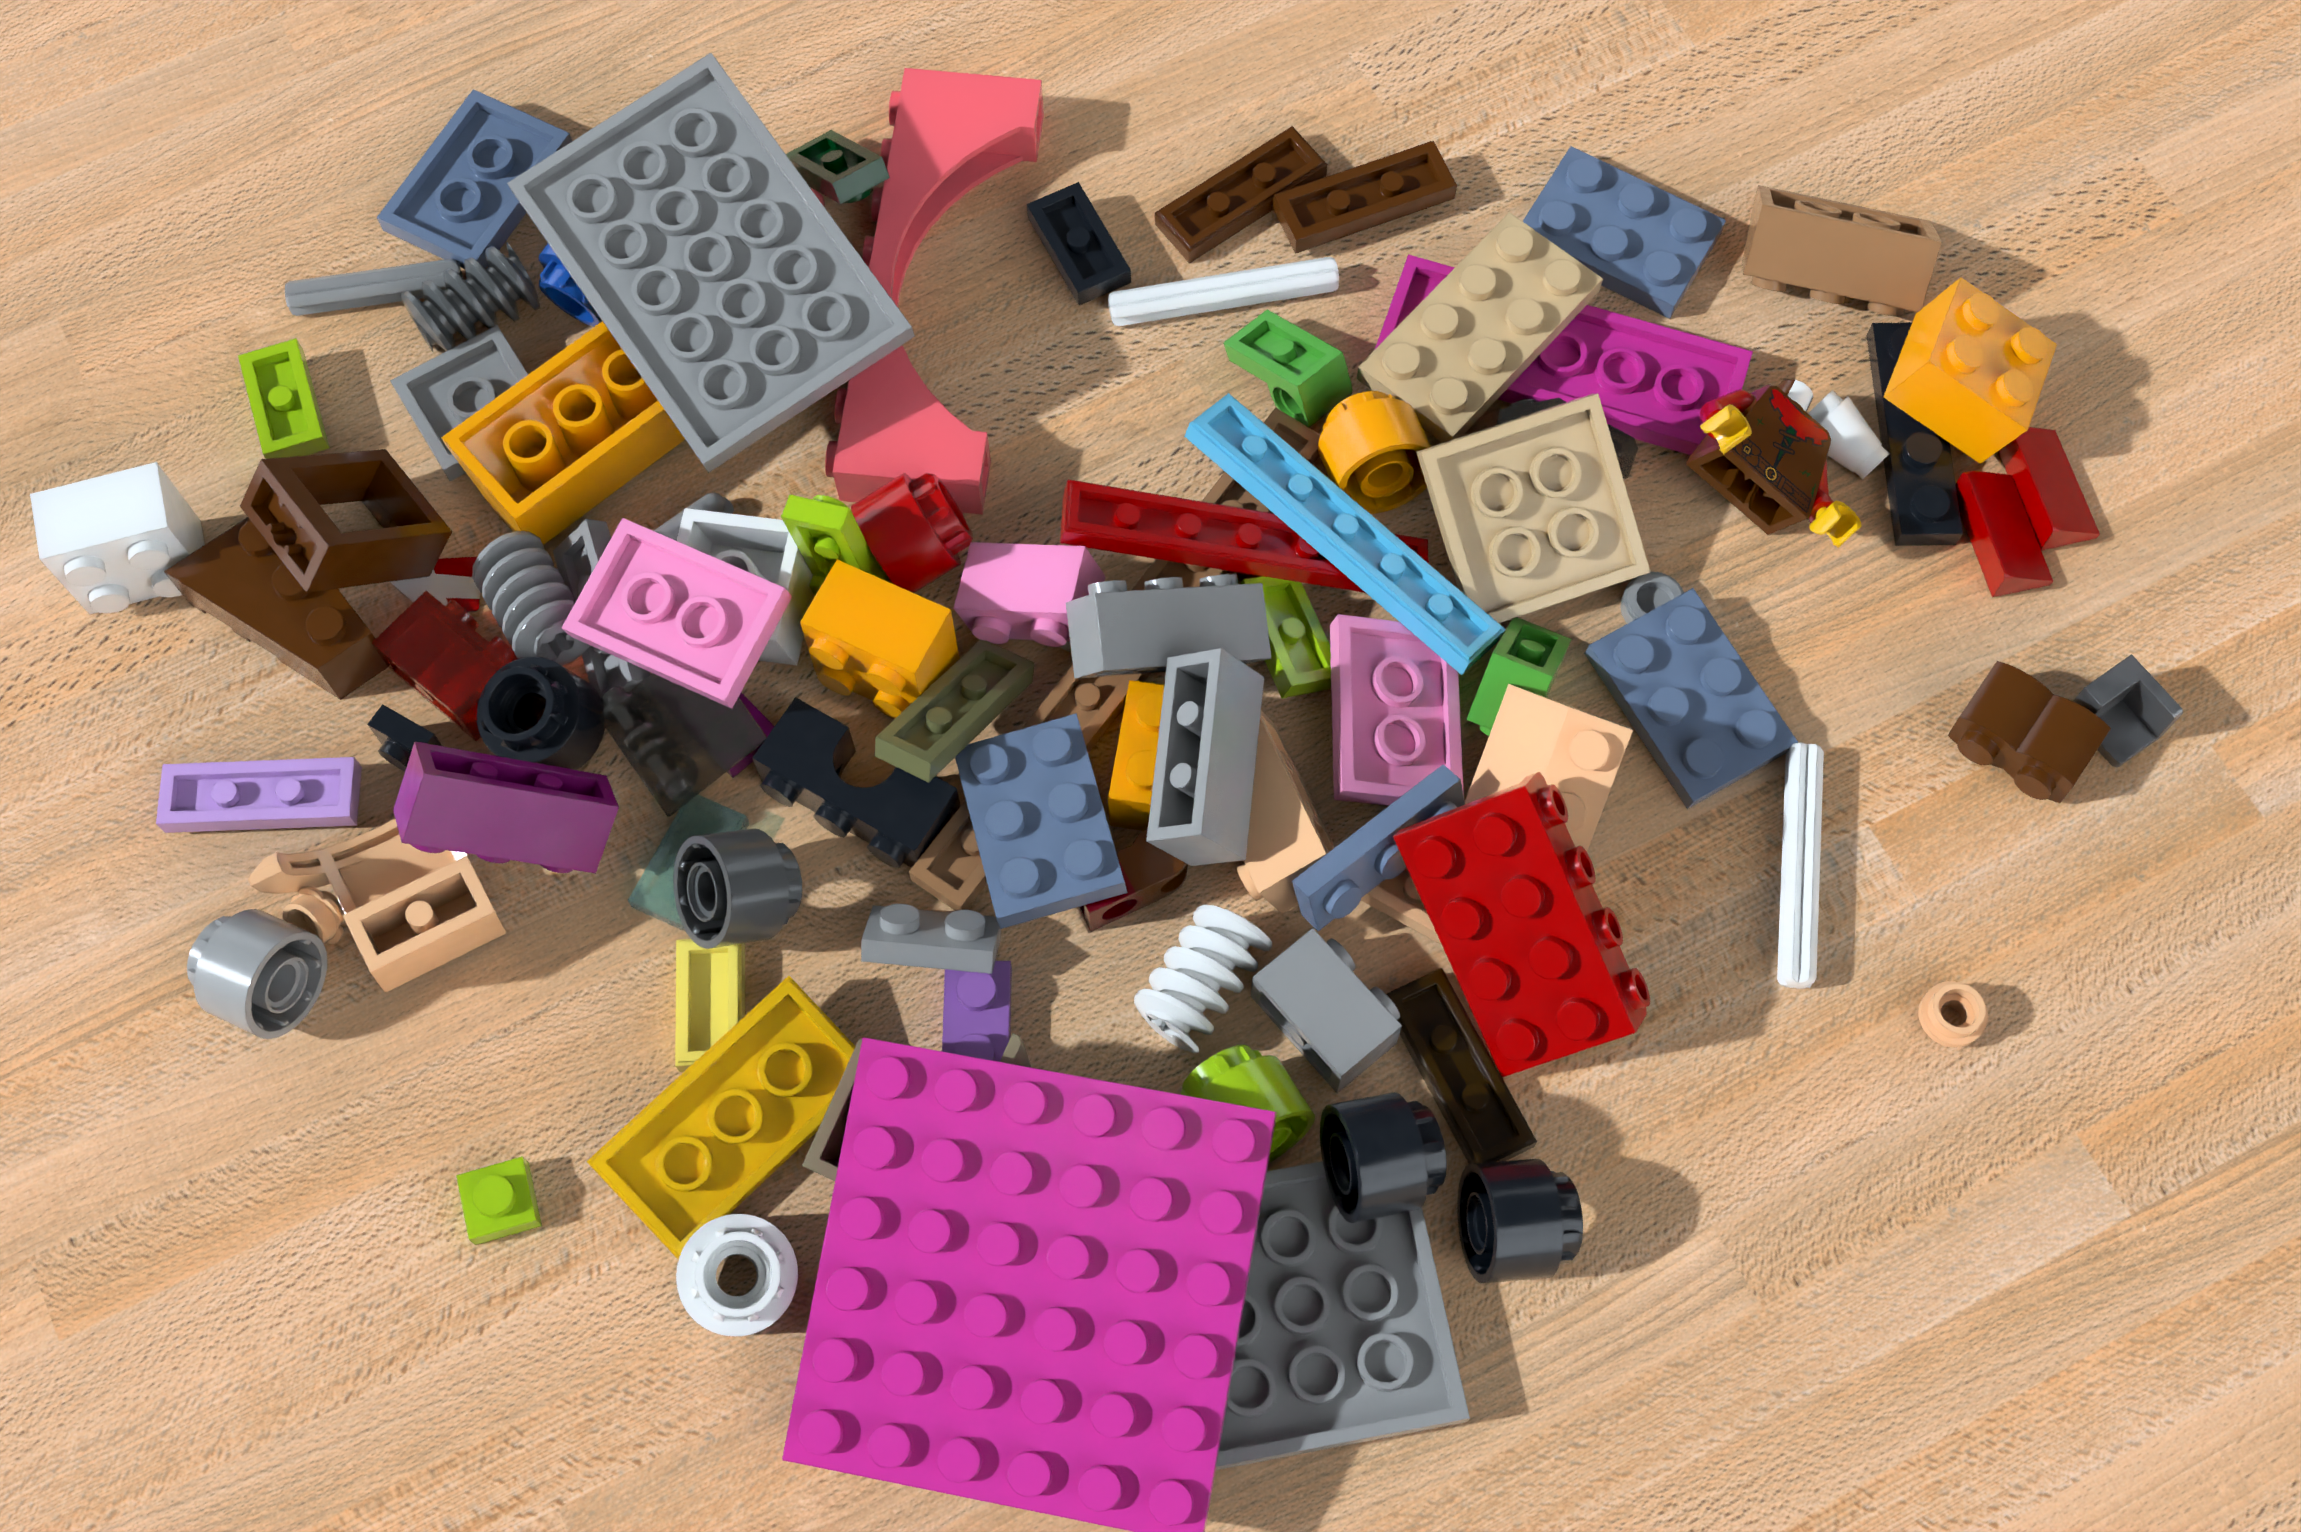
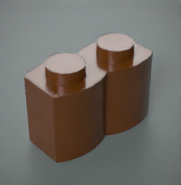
(2028, 733)

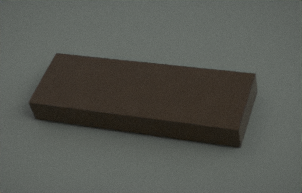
(1460, 1071)

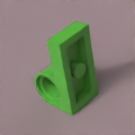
(1300, 369)

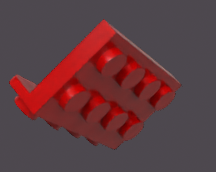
(1524, 925)

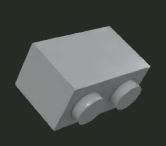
(1327, 1008)

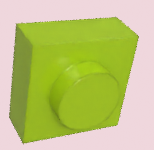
(498, 1200)

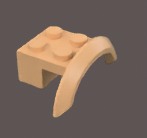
(398, 902)

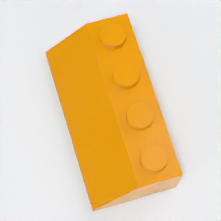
(564, 437)

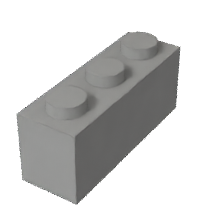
(1139, 629)
(1206, 758)

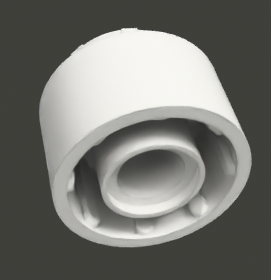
(774, 1266)

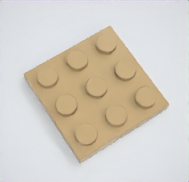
(1535, 510)

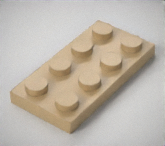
(1480, 328)

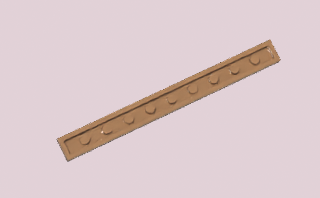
(952, 862)

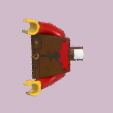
(1771, 460)

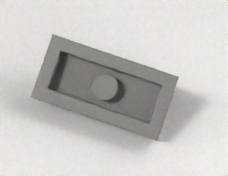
(931, 938)

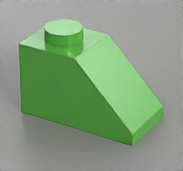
(1524, 658)

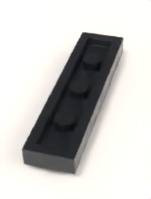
(1919, 461)

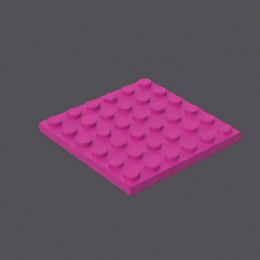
(1031, 1288)

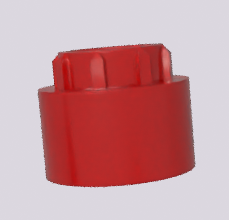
(913, 529)

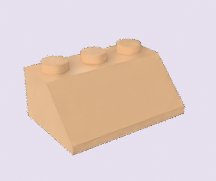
(1560, 742)

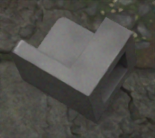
(2132, 707)

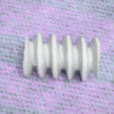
(1197, 974)

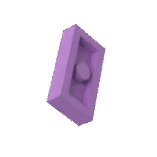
(977, 1012)

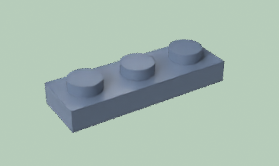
(1370, 855)

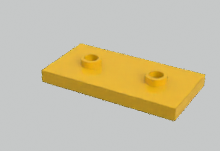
(728, 1117)

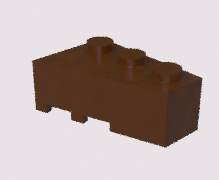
(258, 597)

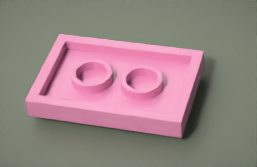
(677, 612)
(1389, 710)

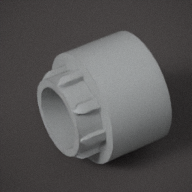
(257, 972)

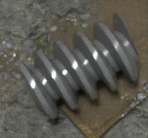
(471, 299)

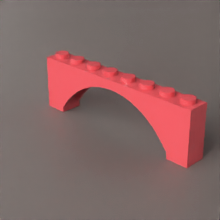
(944, 142)

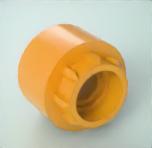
(1372, 450)

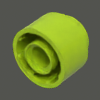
(1254, 1081)

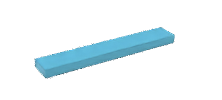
(1345, 533)

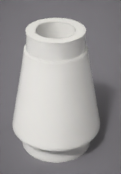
(1851, 437)

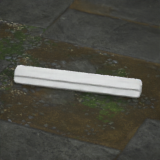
(1223, 291)
(1800, 866)

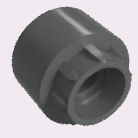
(735, 887)

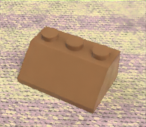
(1839, 251)

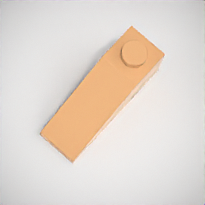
(1283, 825)

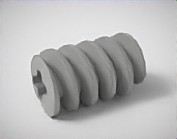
(527, 597)

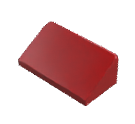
(2048, 489)
(2001, 533)

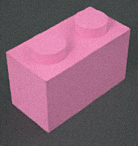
(1023, 590)

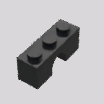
(805, 765)

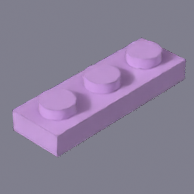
(259, 794)

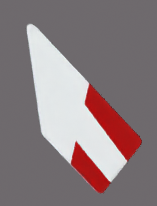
(448, 581)

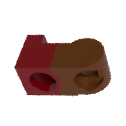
(1148, 878)

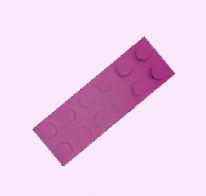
(1644, 373)

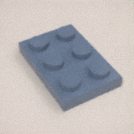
(459, 190)
(1625, 230)
(1690, 698)
(1039, 821)

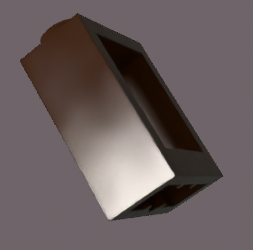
(287, 500)

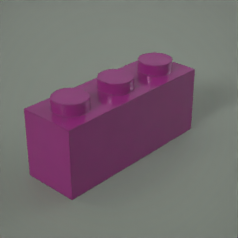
(504, 809)

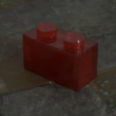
(443, 657)

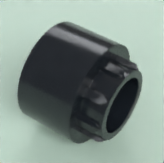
(515, 696)
(1381, 1155)
(1517, 1220)

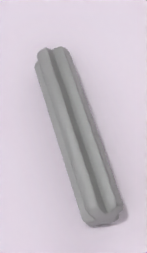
(364, 287)

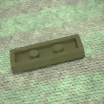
(954, 710)

